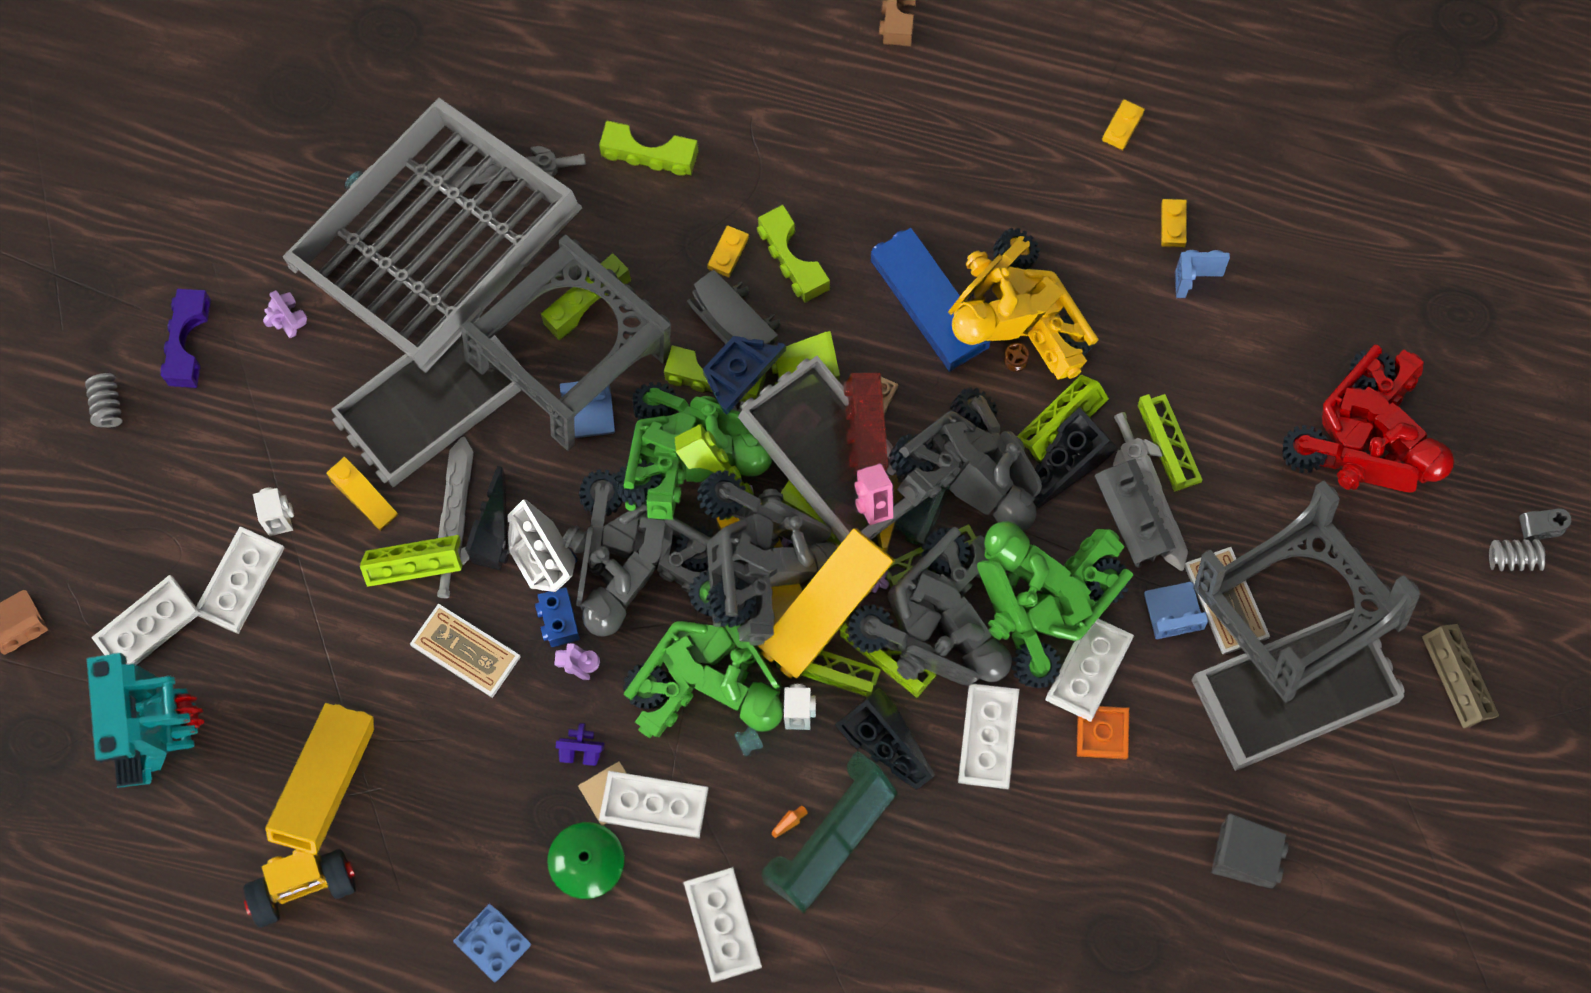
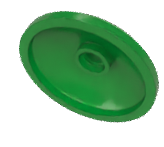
(589, 877)

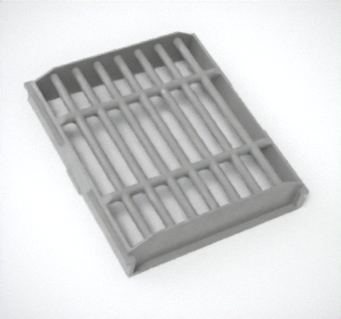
(486, 289)

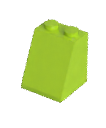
(818, 345)

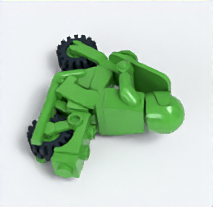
(654, 465)
(1069, 598)
(683, 652)

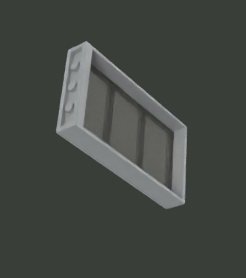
(413, 415)
(806, 435)
(1257, 721)

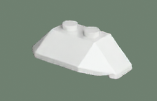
(538, 548)

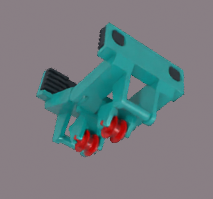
(137, 717)

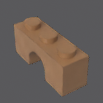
(897, 25)

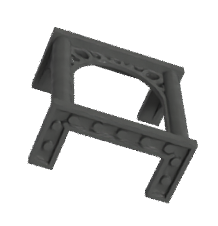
(574, 266)
(1315, 522)

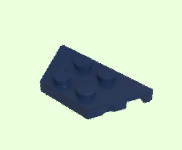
(739, 368)

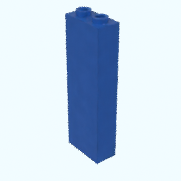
(923, 294)

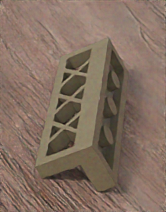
(1458, 676)

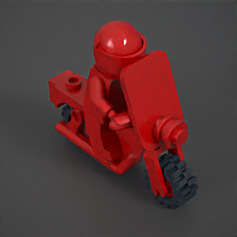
(1366, 408)

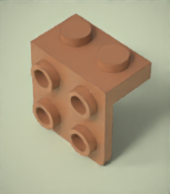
(19, 622)

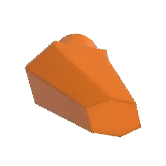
(790, 820)

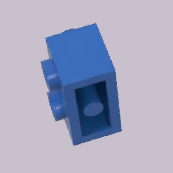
(558, 617)

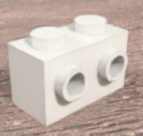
(273, 511)
(798, 707)

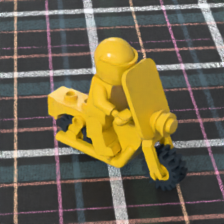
(1025, 306)

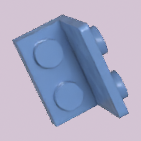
(1196, 263)
(596, 416)
(1174, 610)
(492, 942)

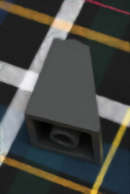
(1249, 852)

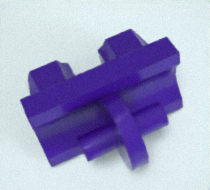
(568, 746)

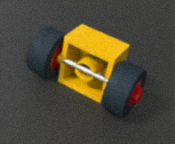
(296, 877)

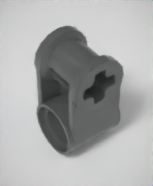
(1540, 523)

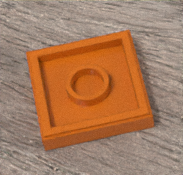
(1105, 735)

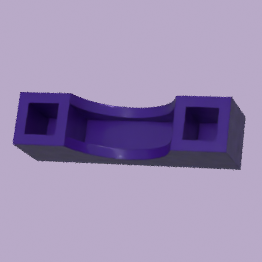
(189, 310)

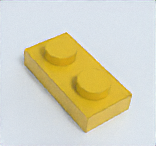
(1123, 124)
(1173, 223)
(728, 251)

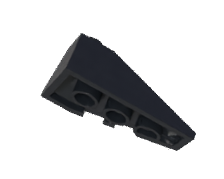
(1072, 455)
(488, 536)
(884, 734)

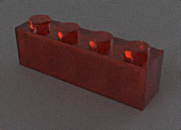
(866, 421)

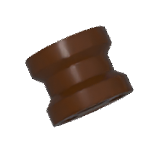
(1017, 351)

